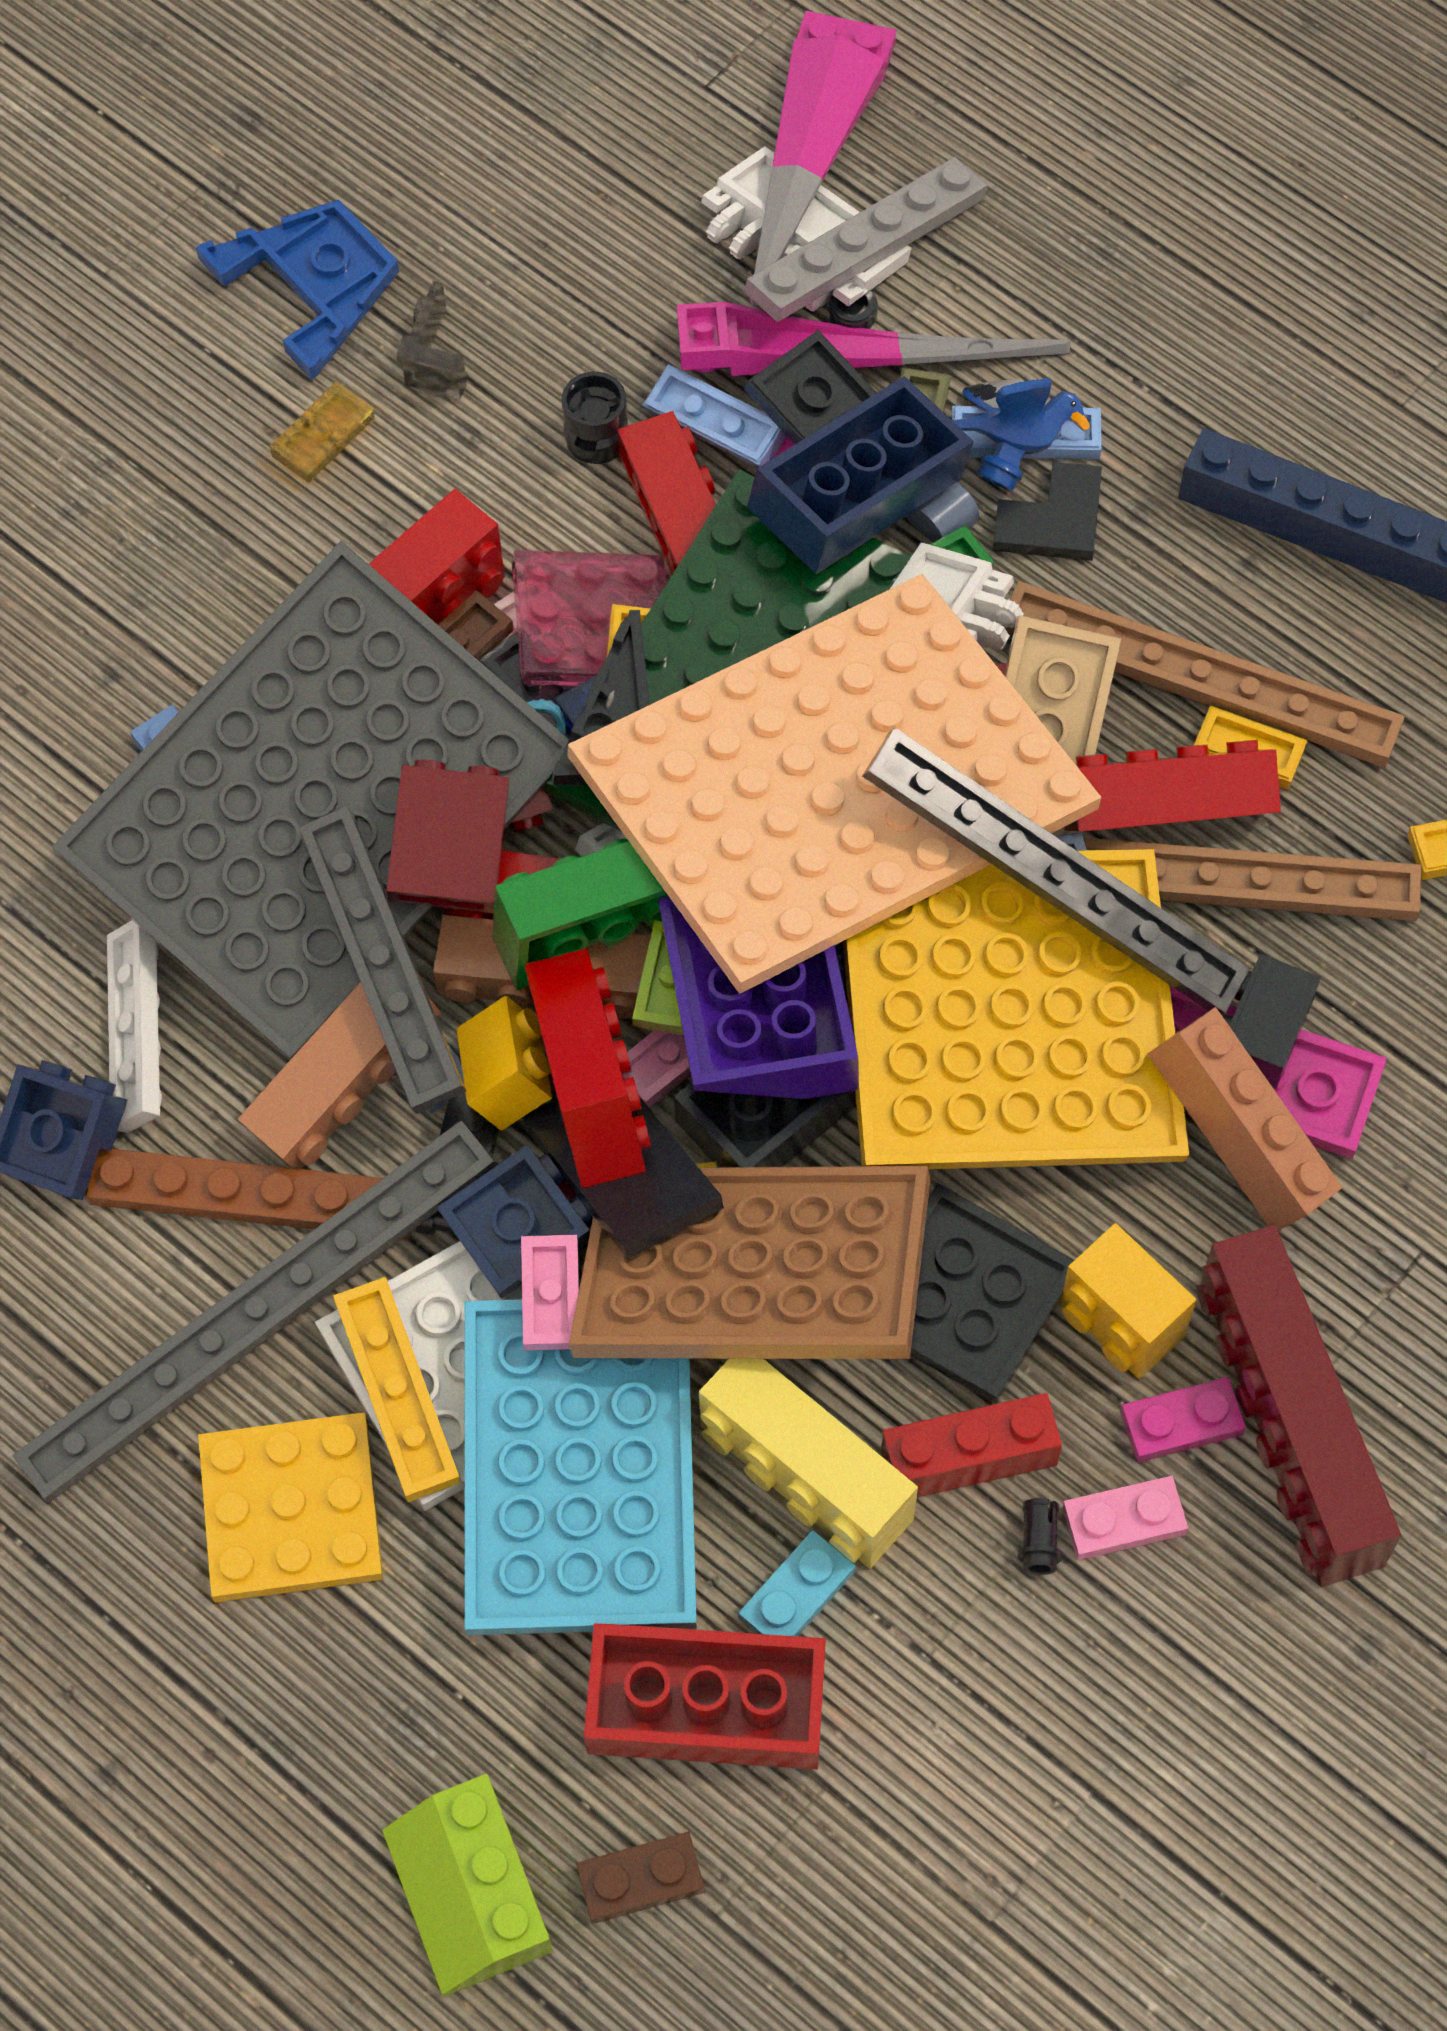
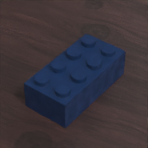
(859, 474)

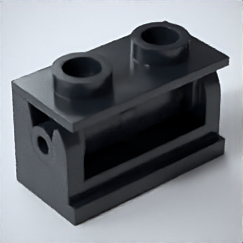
(1272, 1013)

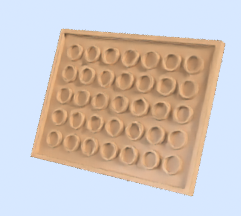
(756, 790)

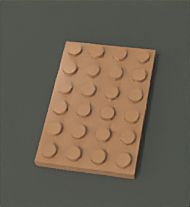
(781, 1272)

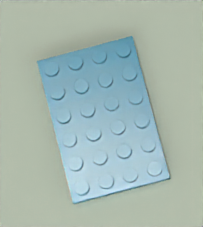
(573, 1485)

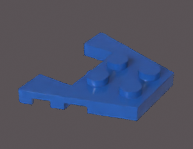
(326, 261)

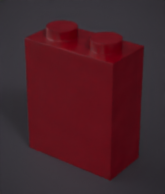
(448, 836)

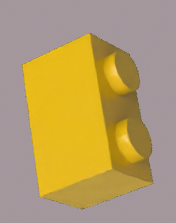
(504, 1062)

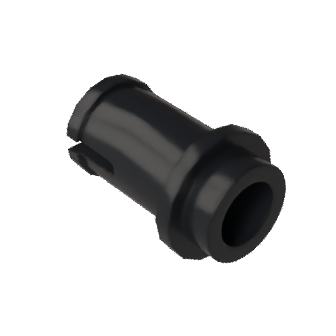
(1040, 1537)

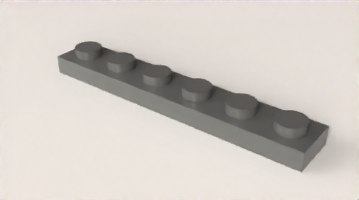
(382, 960)

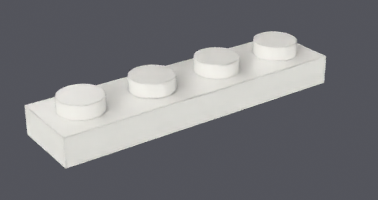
(134, 1023)

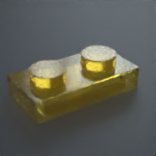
(322, 432)

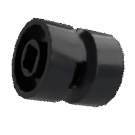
(592, 412)

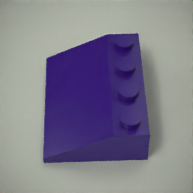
(772, 1040)

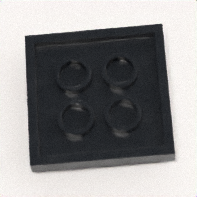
(981, 1294)

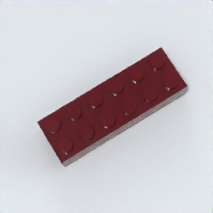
(1297, 1407)

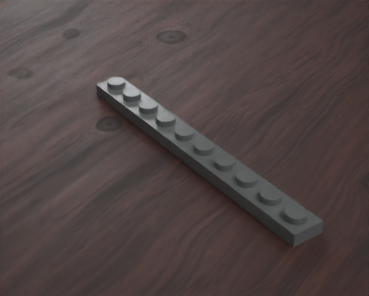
(252, 1312)

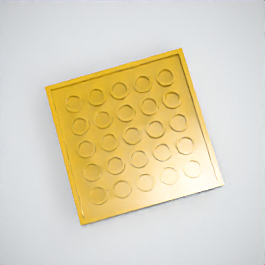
(1009, 1033)

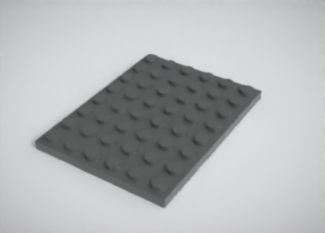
(293, 726)

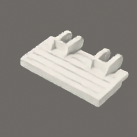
(747, 192)
(969, 590)

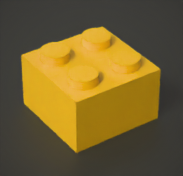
(1126, 1302)

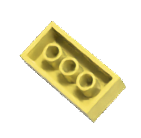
(807, 1458)

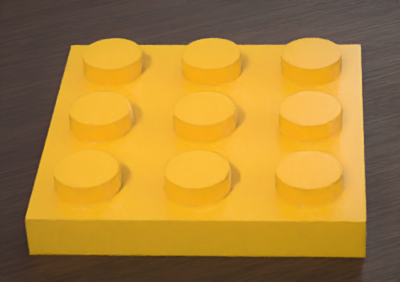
(290, 1507)

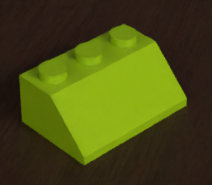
(466, 1886)

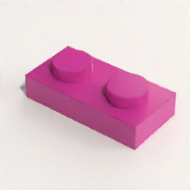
(1183, 1419)

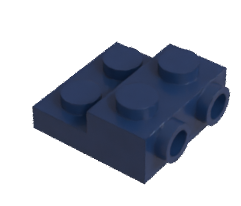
(57, 1127)
(509, 1203)

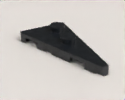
(616, 692)

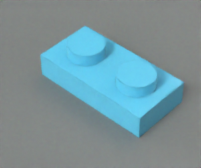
(798, 1589)

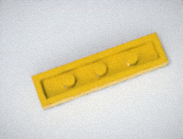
(397, 1389)

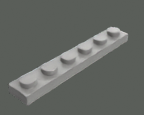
(865, 239)

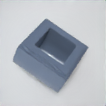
(945, 513)

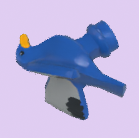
(1018, 423)

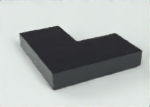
(1058, 528)

